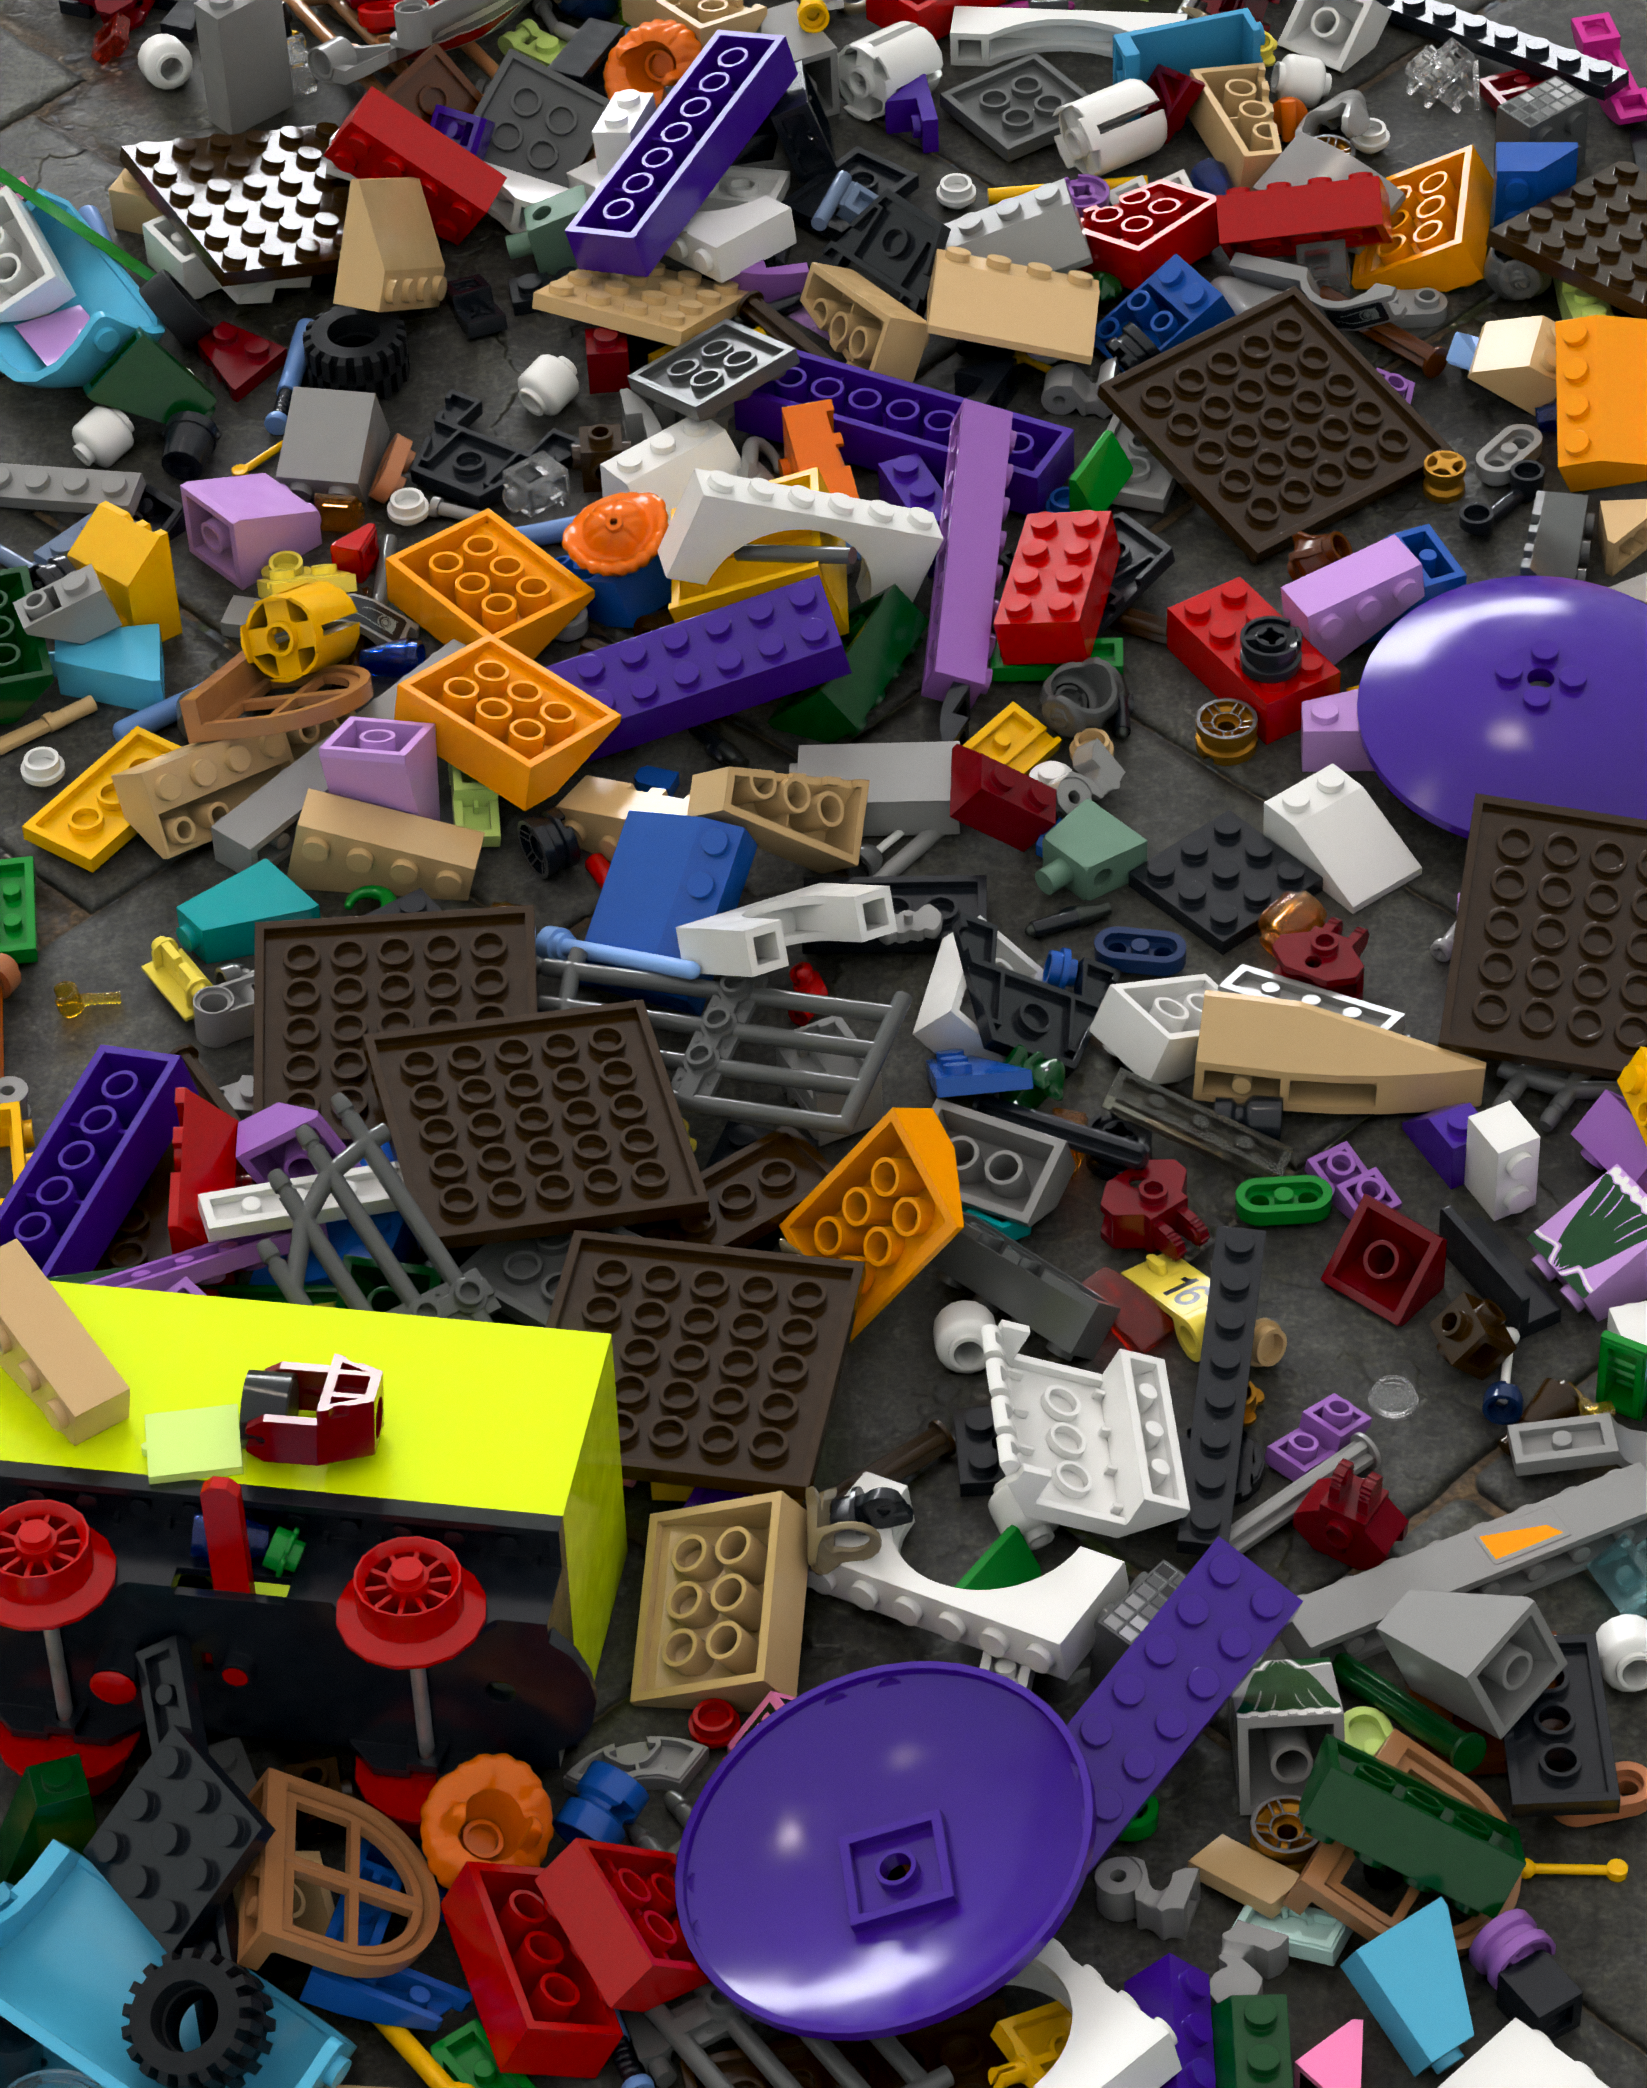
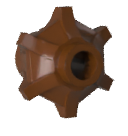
(1316, 552)

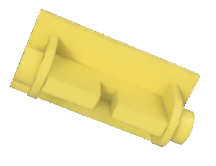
(175, 975)

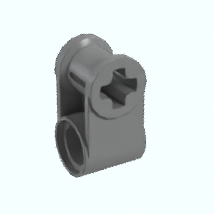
(225, 1012)

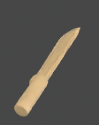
(48, 723)

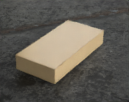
(1244, 1875)

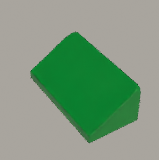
(1099, 475)
(1003, 1564)

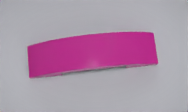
(1600, 39)

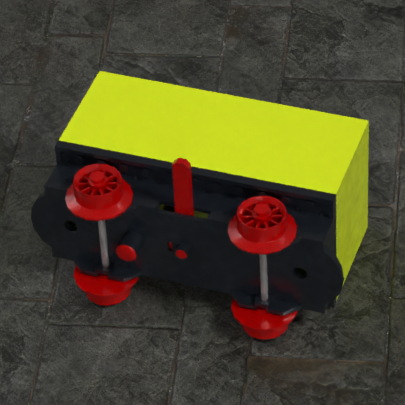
(440, 1585)

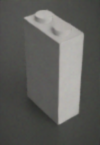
(243, 61)
(905, 786)

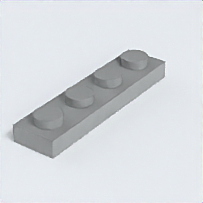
(68, 488)
(1259, 982)

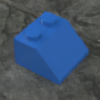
(1530, 174)

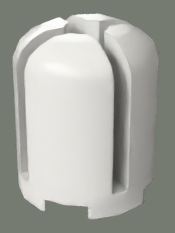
(883, 64)
(1098, 153)

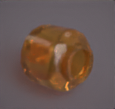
(1290, 914)

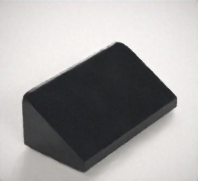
(160, 512)

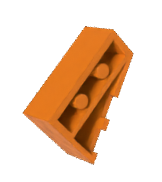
(812, 443)

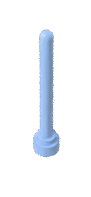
(557, 942)

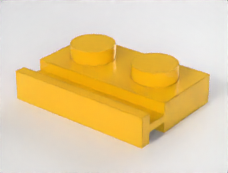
(1015, 740)

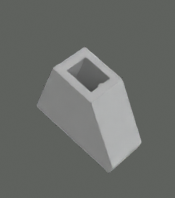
(69, 609)

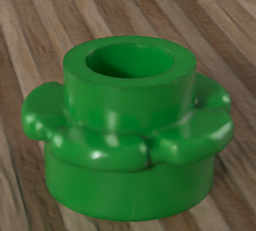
(284, 1551)

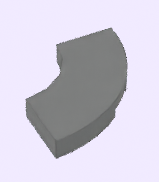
(654, 1764)

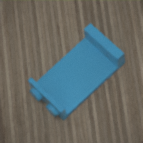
(1188, 44)

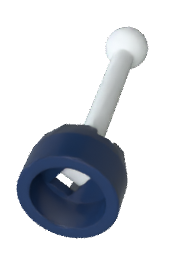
(1504, 1393)

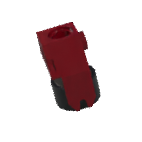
(346, 1405)

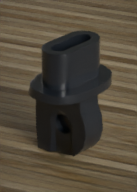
(878, 1507)

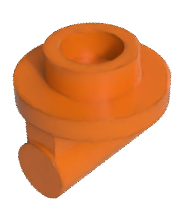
(1288, 115)

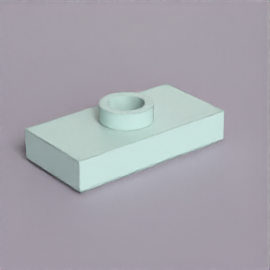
(1311, 1935)

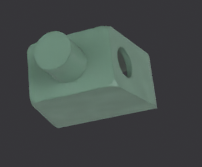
(546, 231)
(1089, 853)

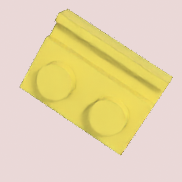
(285, 579)

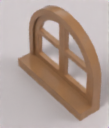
(238, 687)
(1329, 1863)
(269, 1884)

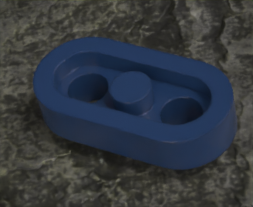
(1140, 950)

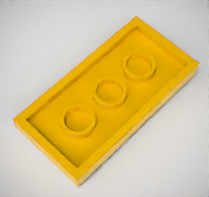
(86, 817)

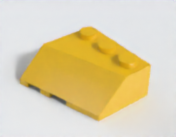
(132, 567)

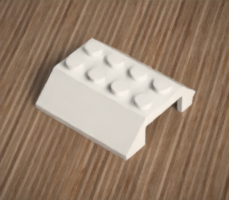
(1085, 1442)

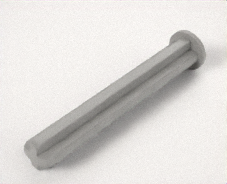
(1282, 1506)

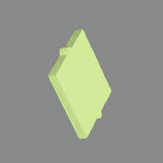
(193, 1444)

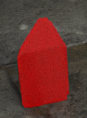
(357, 552)

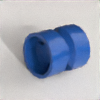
(604, 1804)

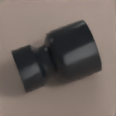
(1257, 1112)

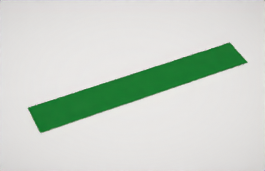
(76, 225)

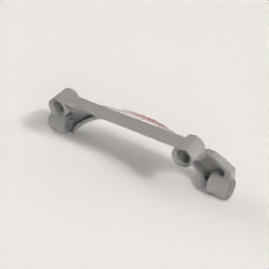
(417, 28)

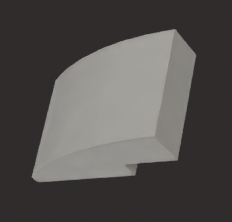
(1311, 158)

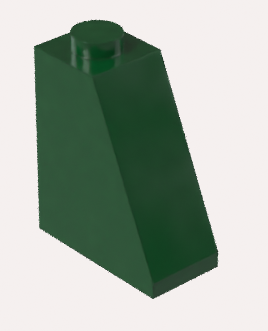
(148, 382)
(47, 1806)

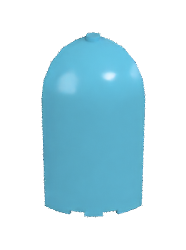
(102, 291)
(68, 1971)

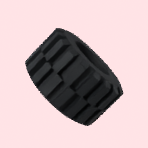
(357, 351)
(165, 1999)

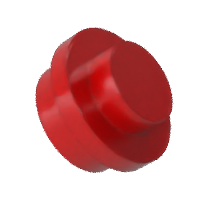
(713, 1723)

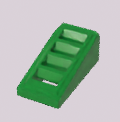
(1622, 1375)

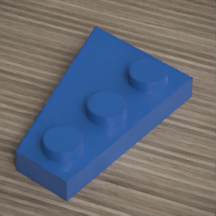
(962, 1075)

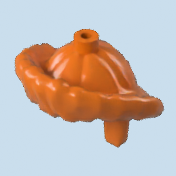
(650, 58)
(617, 533)
(485, 1814)

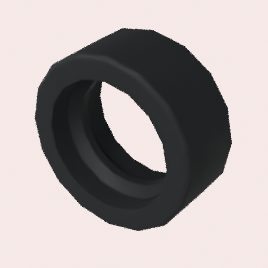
(176, 308)

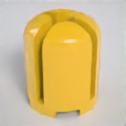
(306, 646)

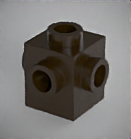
(596, 446)
(1473, 1335)
(323, 1772)

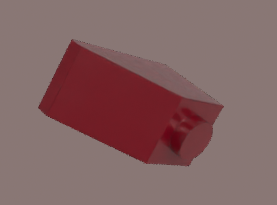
(607, 360)

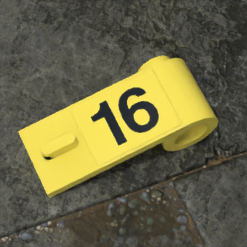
(1179, 1292)

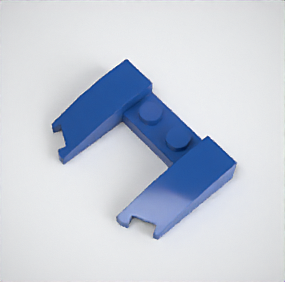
(394, 2000)

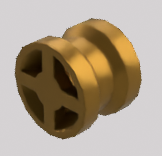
(1444, 477)

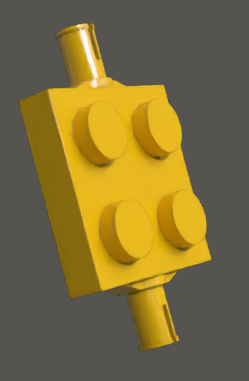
(1031, 2044)

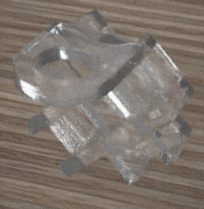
(1446, 69)

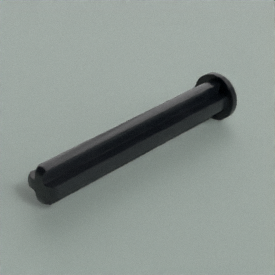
(1078, 1136)

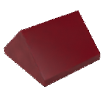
(1387, 1262)

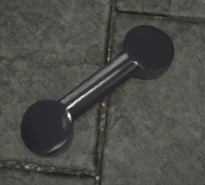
(1525, 480)

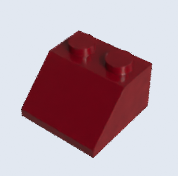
(999, 799)

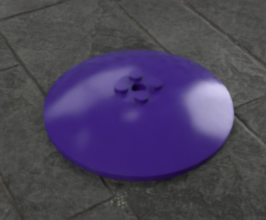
(1455, 710)
(872, 1774)

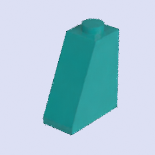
(223, 918)

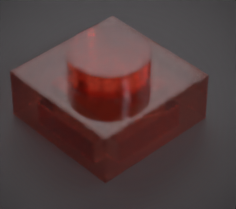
(111, 39)

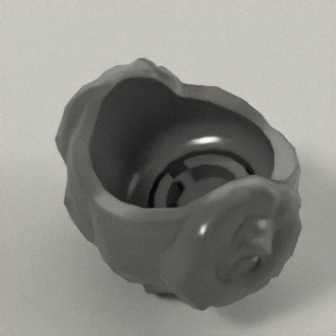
(1513, 278)
(1080, 696)

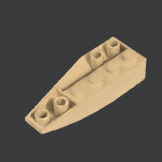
(190, 788)
(1323, 1060)

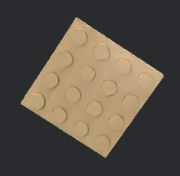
(658, 307)

